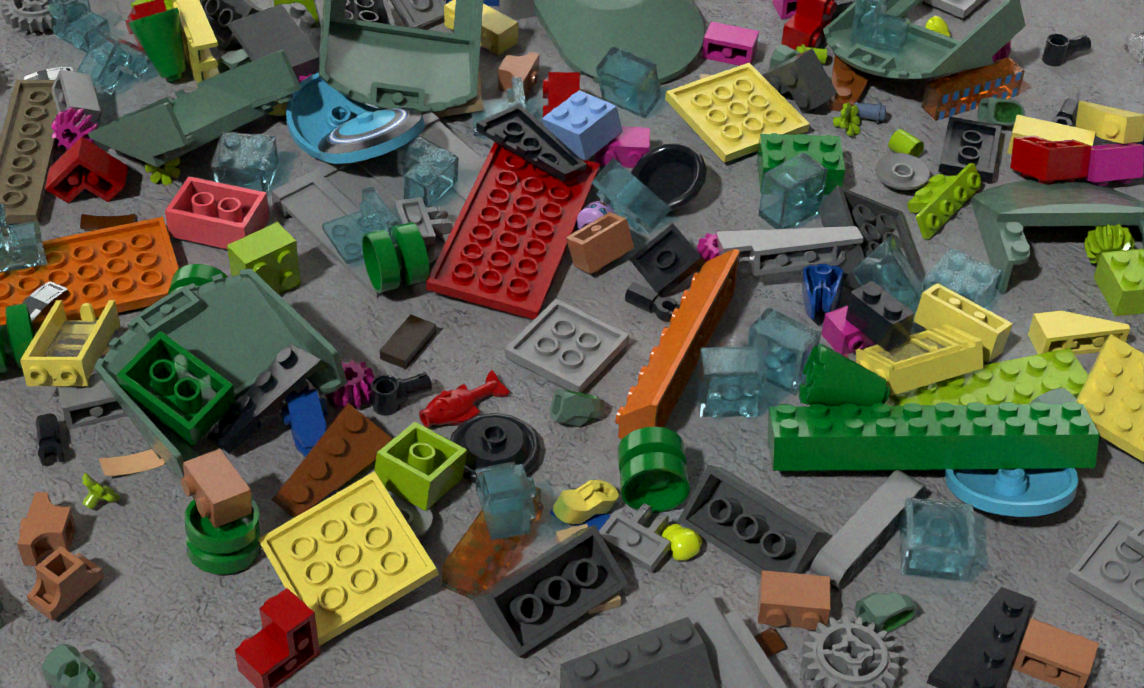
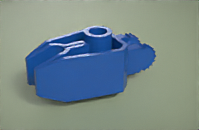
(821, 287)
(305, 417)

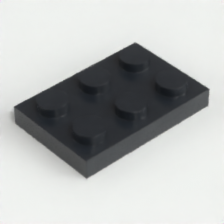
(970, 143)

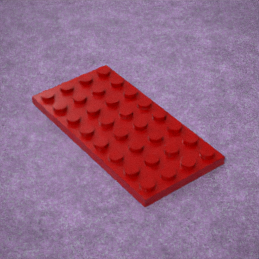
(510, 235)

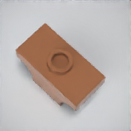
(519, 66)
(44, 529)
(62, 581)

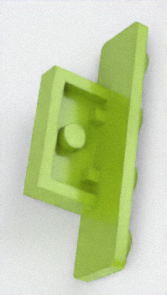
(943, 198)

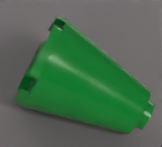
(162, 42)
(839, 381)

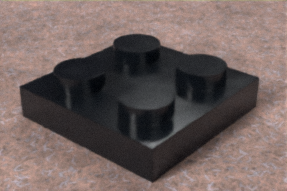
(667, 260)

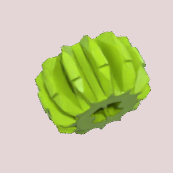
(1107, 240)

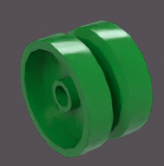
(225, 547)

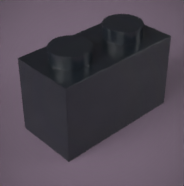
(879, 316)

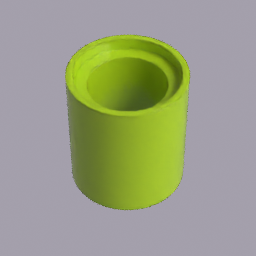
(905, 143)

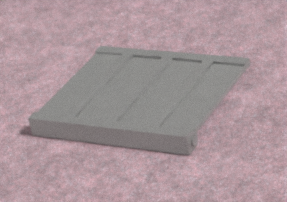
(337, 192)

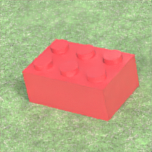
(215, 212)

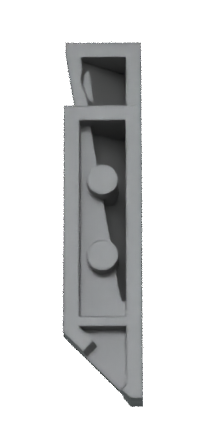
(789, 249)
(730, 646)

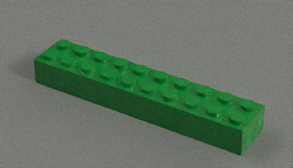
(931, 436)

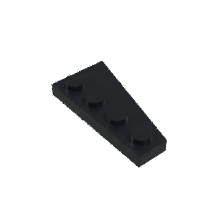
(531, 140)
(265, 396)
(987, 646)

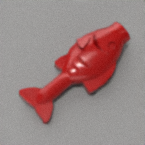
(458, 405)

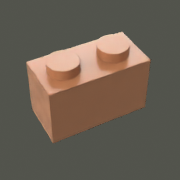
(600, 242)
(216, 488)
(793, 599)
(1055, 655)

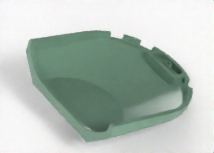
(655, 30)

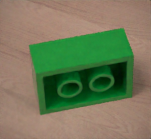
(779, 148)
(176, 387)

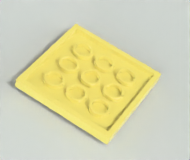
(734, 110)
(1116, 396)
(349, 556)

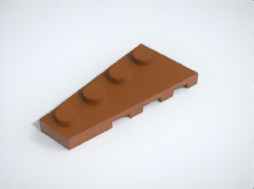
(848, 84)
(335, 458)

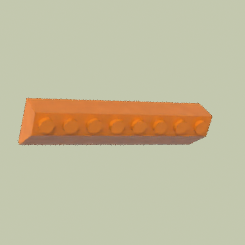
(680, 346)

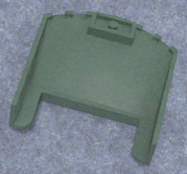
(925, 50)
(401, 64)
(193, 119)
(1010, 206)
(232, 328)

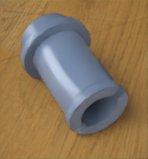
(871, 111)

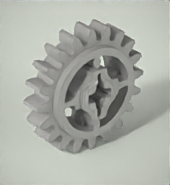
(27, 14)
(852, 655)

